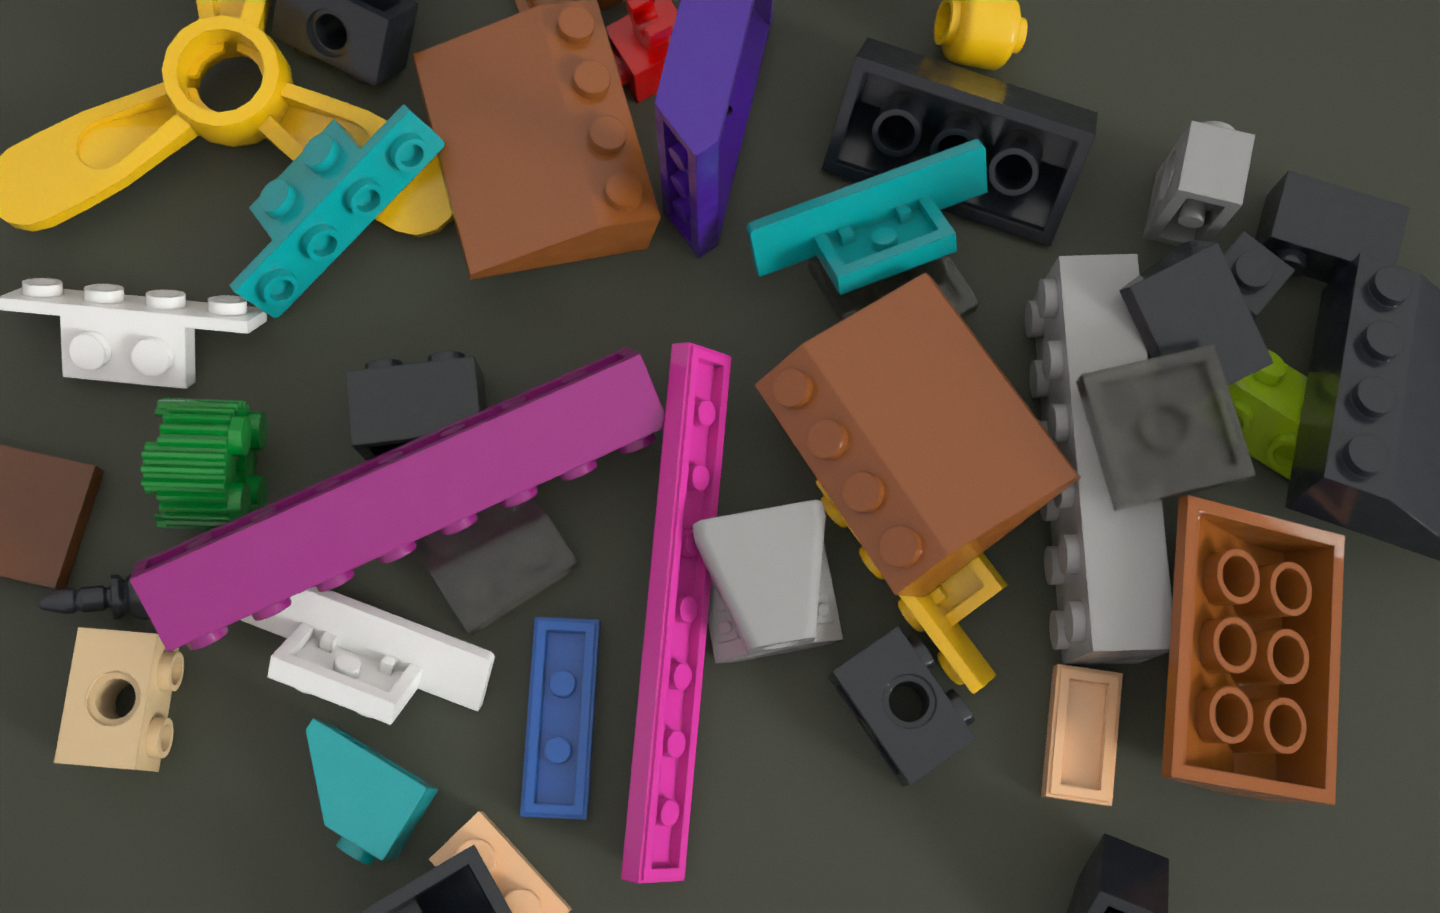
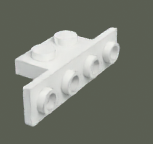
(131, 335)
(370, 656)

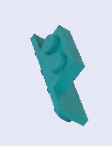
(328, 202)
(875, 223)

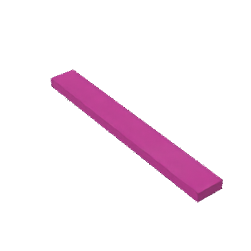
(676, 619)

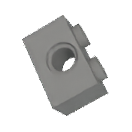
(1199, 184)

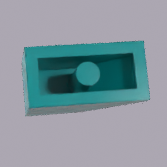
(365, 794)

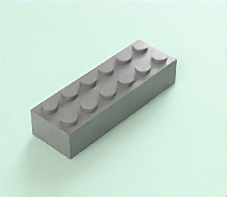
(1103, 561)

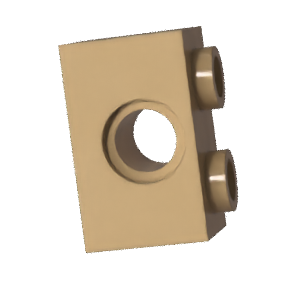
(100, 669)

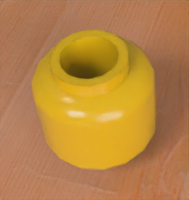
(980, 32)

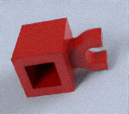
(642, 44)

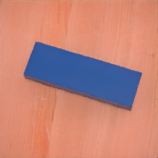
(560, 718)

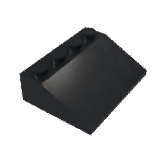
(1373, 409)

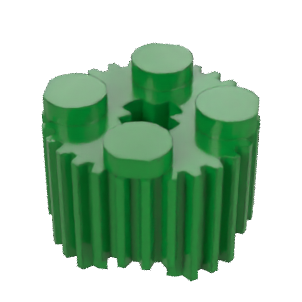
(205, 462)

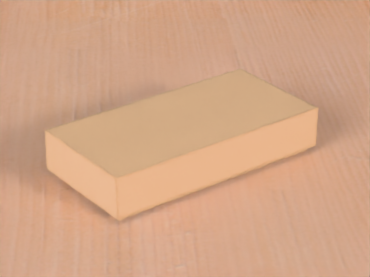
(1082, 735)

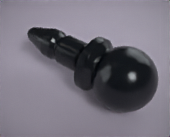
(118, 596)

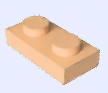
(514, 875)

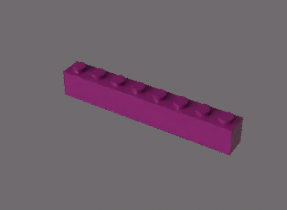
(397, 499)

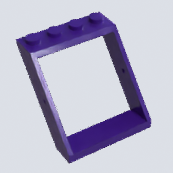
(706, 72)

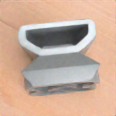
(768, 581)

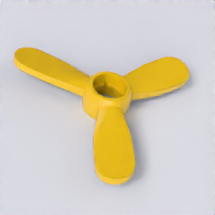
(121, 140)

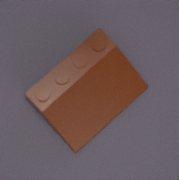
(537, 141)
(915, 435)
(1254, 655)

